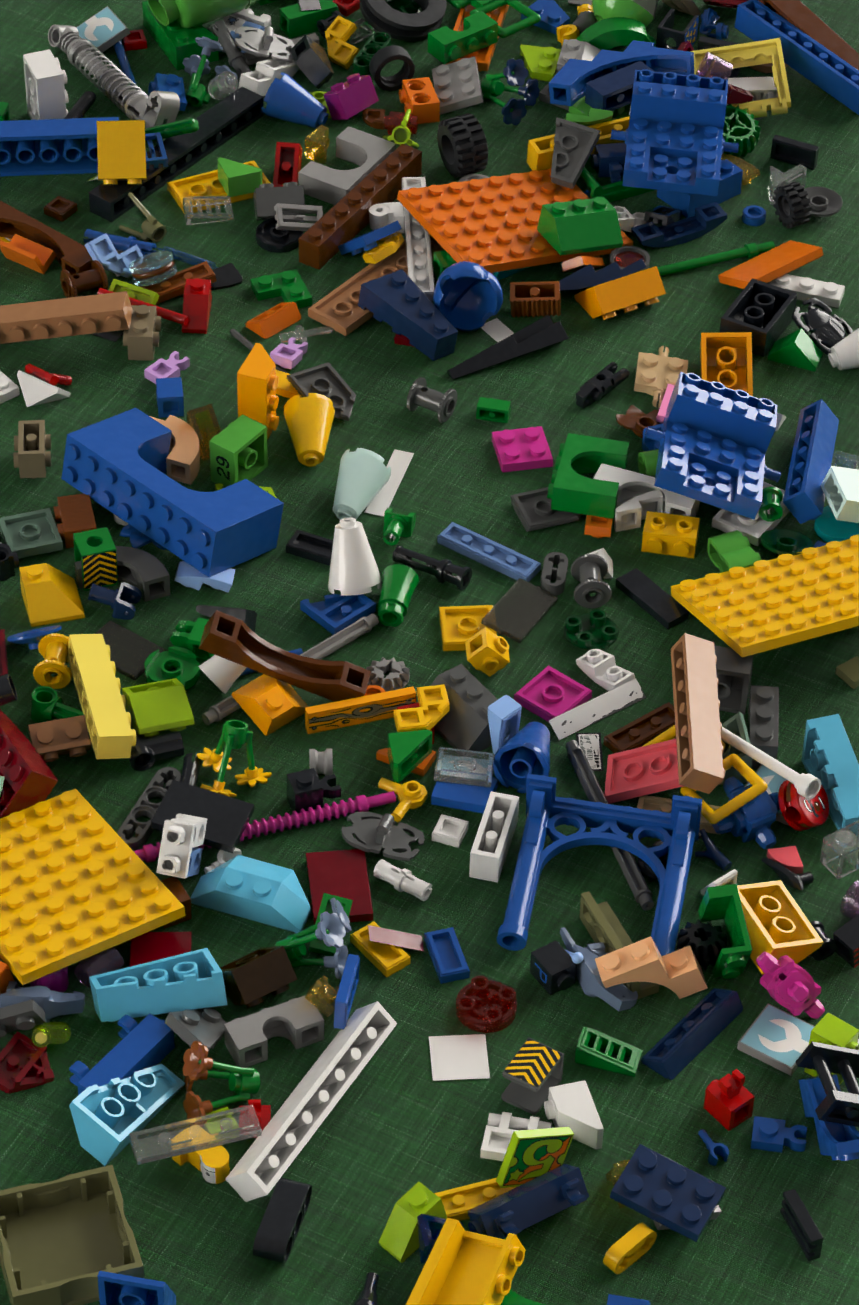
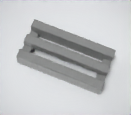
(296, 226)

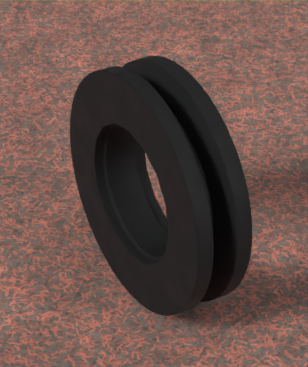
(404, 25)

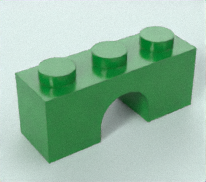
(450, 45)

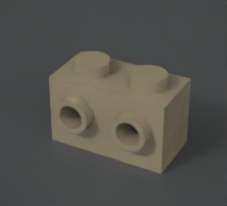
(143, 333)
(31, 449)

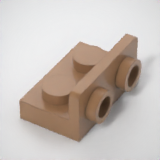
(60, 738)

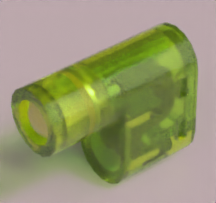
(50, 1033)

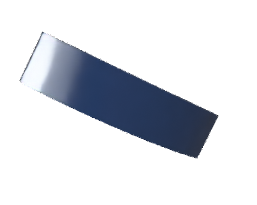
(682, 231)

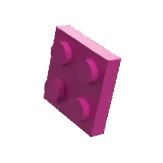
(522, 449)

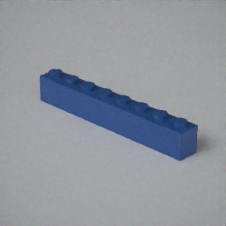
(801, 52)

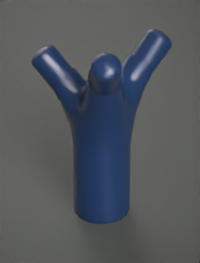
(713, 853)

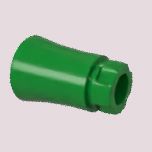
(396, 592)

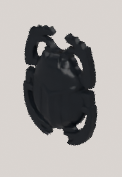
(824, 328)

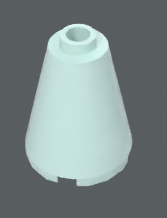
(358, 482)

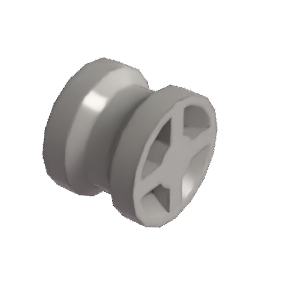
(321, 761)

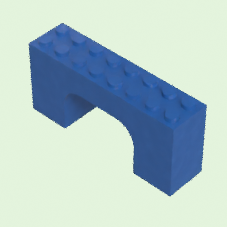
(125, 471)

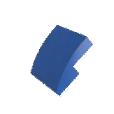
(462, 796)

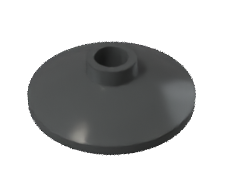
(823, 201)

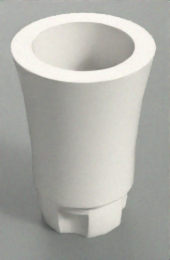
(222, 672)

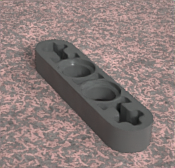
(146, 808)

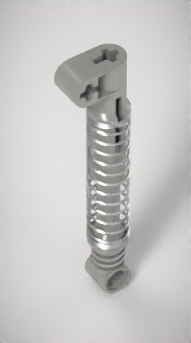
(155, 109)

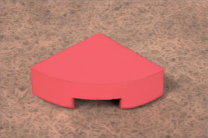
(787, 857)

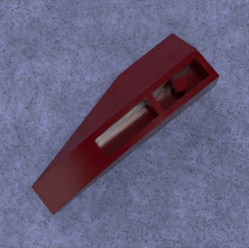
(25, 772)

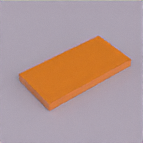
(771, 264)

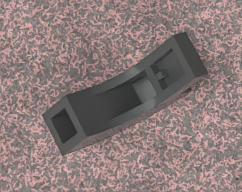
(139, 570)

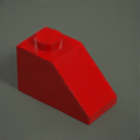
(287, 163)
(197, 305)

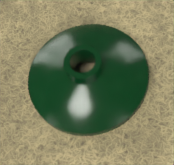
(785, 541)

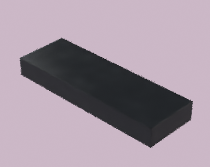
(652, 598)

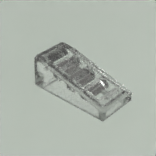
(200, 217)

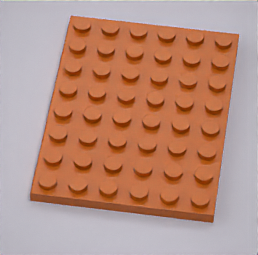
(494, 219)

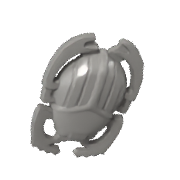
(264, 43)

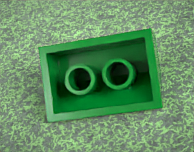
(580, 226)

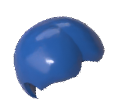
(467, 295)

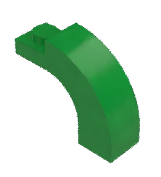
(614, 33)

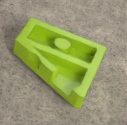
(540, 61)

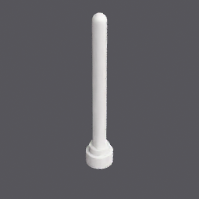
(806, 784)

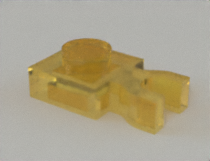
(322, 996)

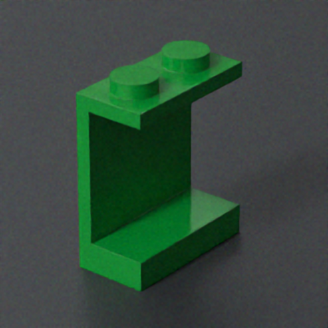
(725, 904)

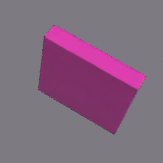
(552, 694)

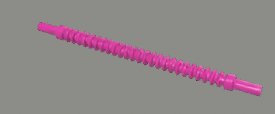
(361, 803)

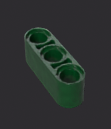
(362, 59)

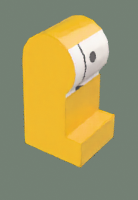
(211, 1162)

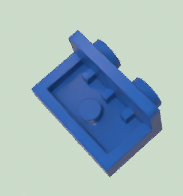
(169, 83)

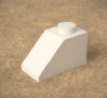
(574, 1108)

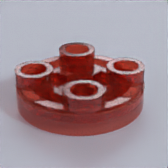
(486, 1005)

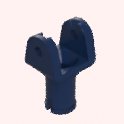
(117, 599)

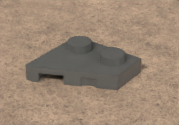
(197, 1025)

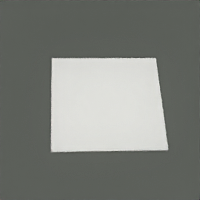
(459, 1057)

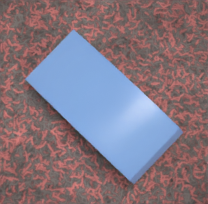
(191, 577)

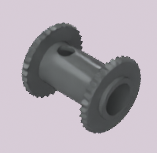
(431, 399)
(589, 572)

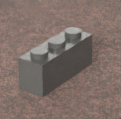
(763, 720)

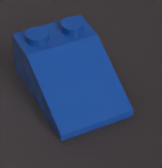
(130, 1290)

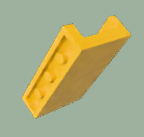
(467, 1268)

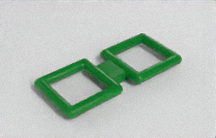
(489, 5)

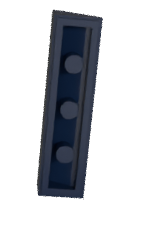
(693, 1033)

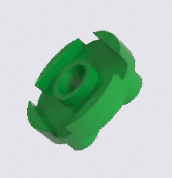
(158, 664)

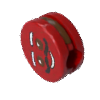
(802, 812)

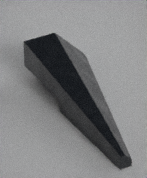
(529, 339)

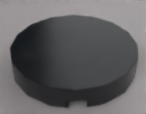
(276, 240)

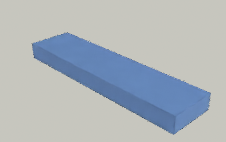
(488, 552)

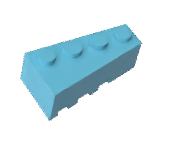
(832, 760)
(159, 987)

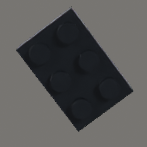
(760, 310)

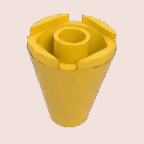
(309, 426)

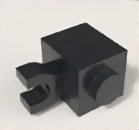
(308, 791)

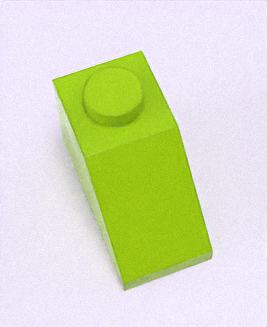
(401, 1231)

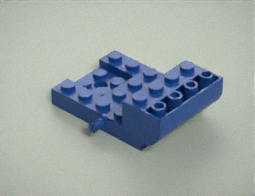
(675, 133)
(715, 445)

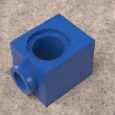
(169, 397)

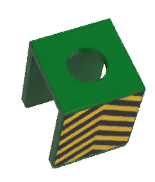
(97, 557)

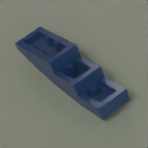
(587, 277)

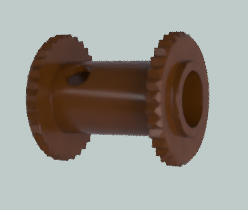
(84, 281)

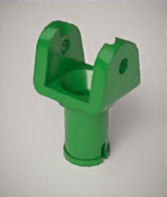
(397, 525)

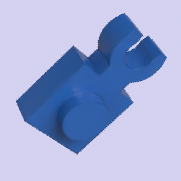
(772, 1135)

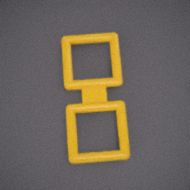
(733, 760)

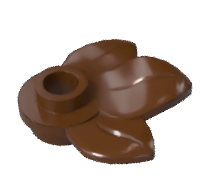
(637, 420)

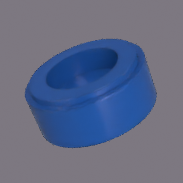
(754, 215)

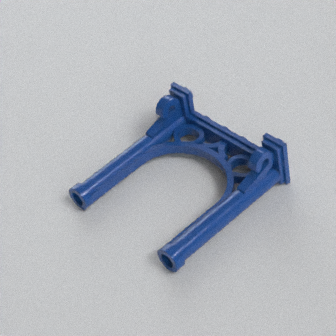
(609, 828)

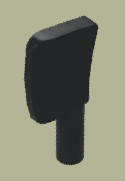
(226, 277)

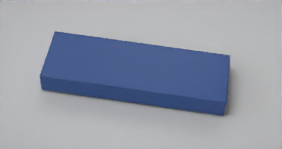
(346, 991)

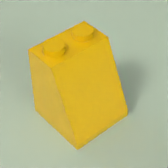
(121, 151)

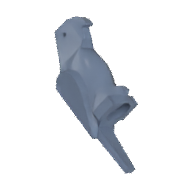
(589, 978)
(52, 1002)

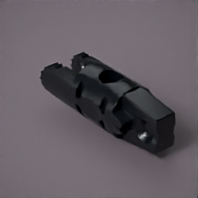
(600, 385)

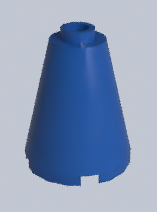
(293, 103)
(523, 755)

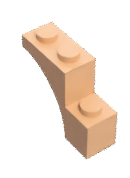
(644, 963)

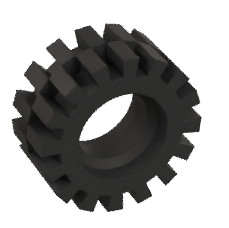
(792, 205)

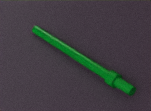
(749, 250)

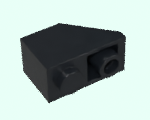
(312, 61)

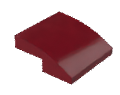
(738, 95)

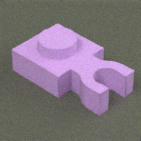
(288, 355)
(167, 368)

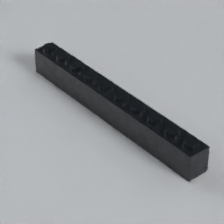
(182, 151)

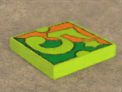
(533, 1154)

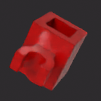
(729, 1100)

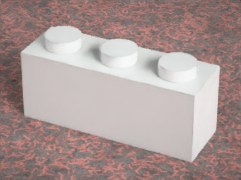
(494, 836)

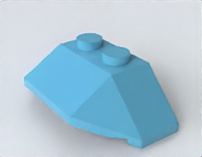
(255, 893)

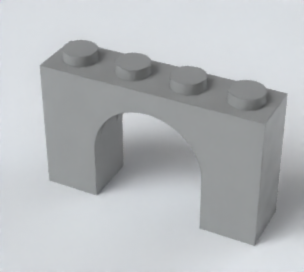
(353, 146)

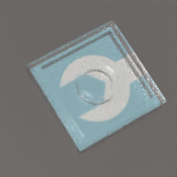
(464, 767)

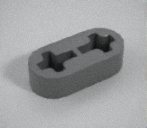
(558, 574)

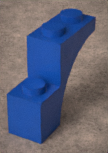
(834, 1139)

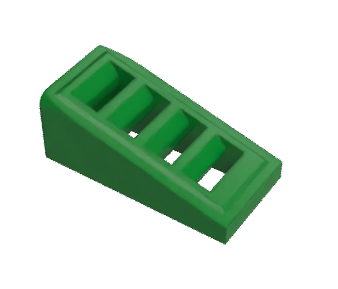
(599, 1041)

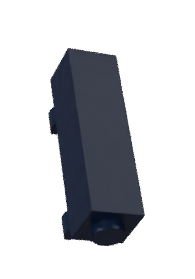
(609, 160)
(529, 1203)

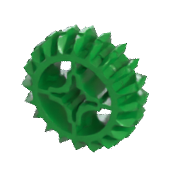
(741, 129)

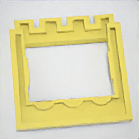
(756, 54)

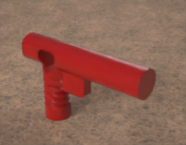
(50, 378)

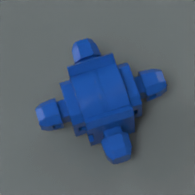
(753, 818)

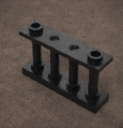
(827, 1059)

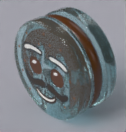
(153, 268)

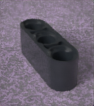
(282, 1220)

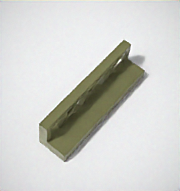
(606, 928)

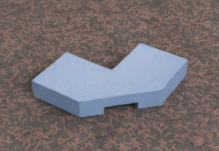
(104, 252)

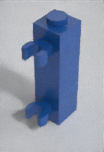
(140, 1048)

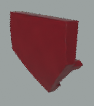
(23, 1065)

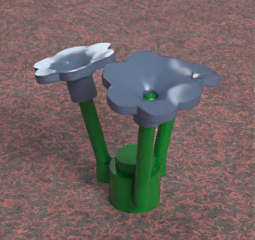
(197, 67)
(330, 930)

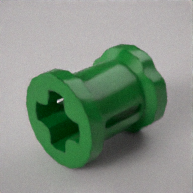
(776, 510)

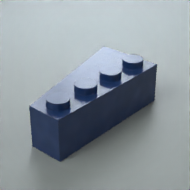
(410, 313)

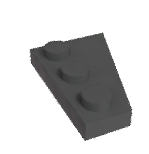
(571, 151)

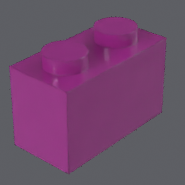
(350, 97)

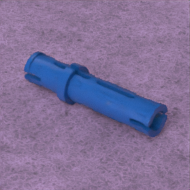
(122, 243)

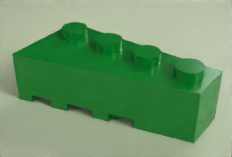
(176, 41)

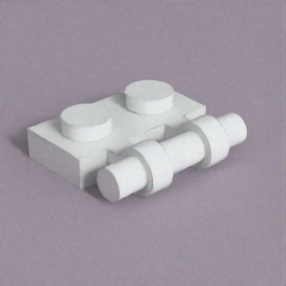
(498, 1138)

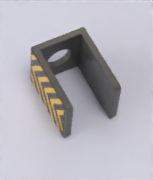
(531, 1075)

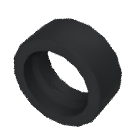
(385, 56)

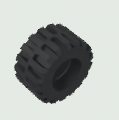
(462, 145)

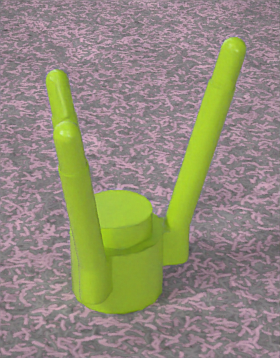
(402, 133)

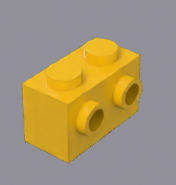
(670, 534)

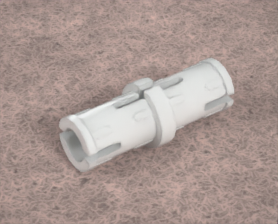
(402, 880)

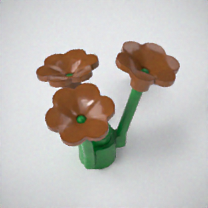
(198, 1065)

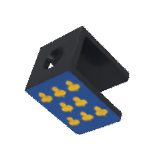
(665, 31)

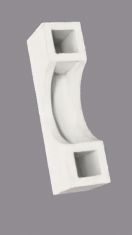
(634, 484)

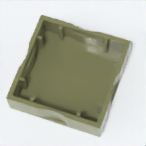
(62, 1236)

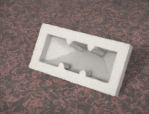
(38, 391)

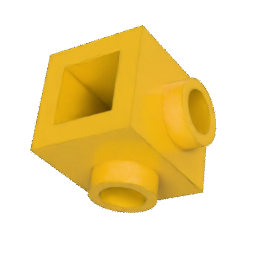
(487, 651)

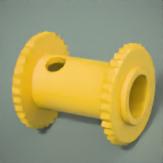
(54, 651)

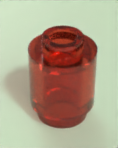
(395, 119)

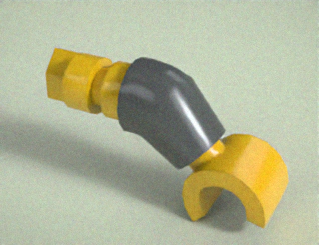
(583, 21)

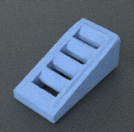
(503, 721)

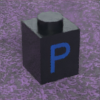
(553, 968)

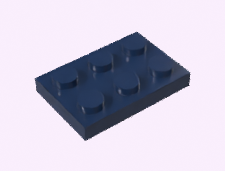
(667, 1192)

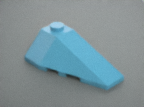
(122, 1106)

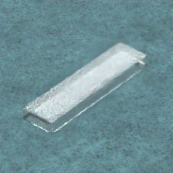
(195, 1134)

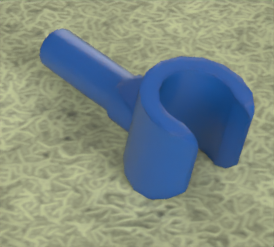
(714, 1148)

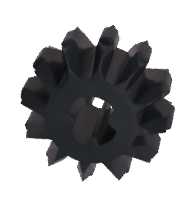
(704, 941)

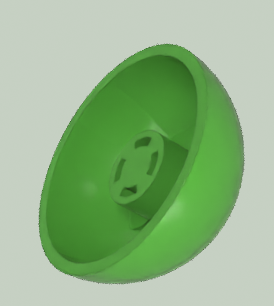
(621, 8)

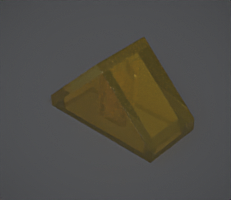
(205, 425)

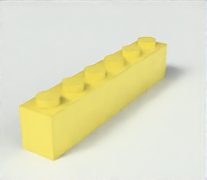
(100, 696)

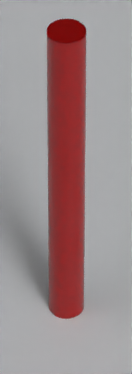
(164, 313)

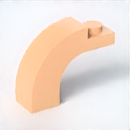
(184, 458)

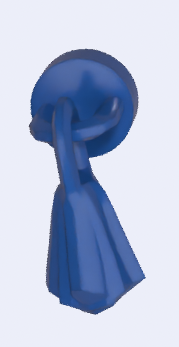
(708, 20)

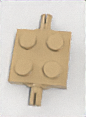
(656, 372)

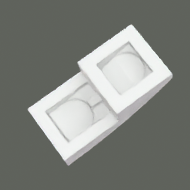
(634, 510)

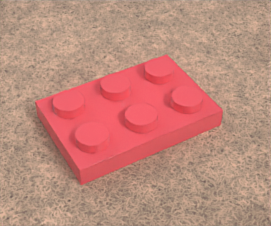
(642, 771)

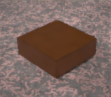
(60, 208)

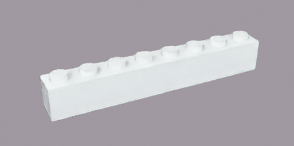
(311, 1102)

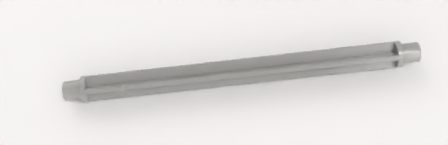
(318, 652)

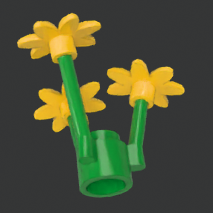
(233, 736)

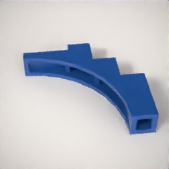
(571, 80)

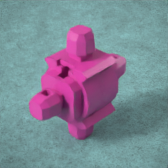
(790, 985)

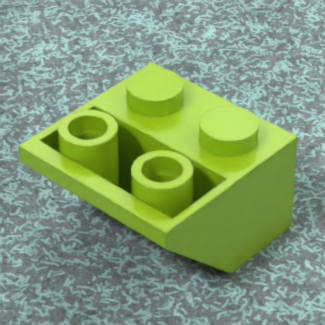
(158, 707)

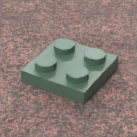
(31, 533)

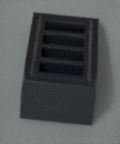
(248, 616)

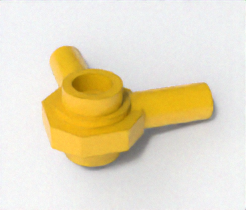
(410, 795)

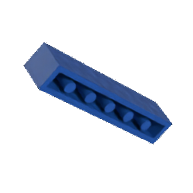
(810, 461)

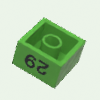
(238, 451)

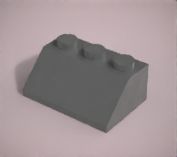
(467, 720)

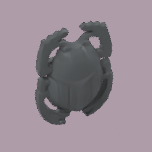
(380, 833)

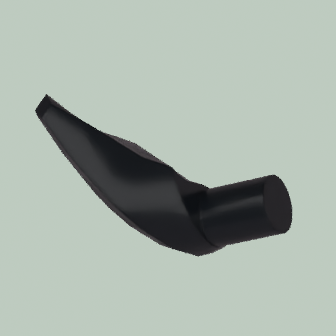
(788, 877)

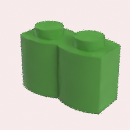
(731, 551)

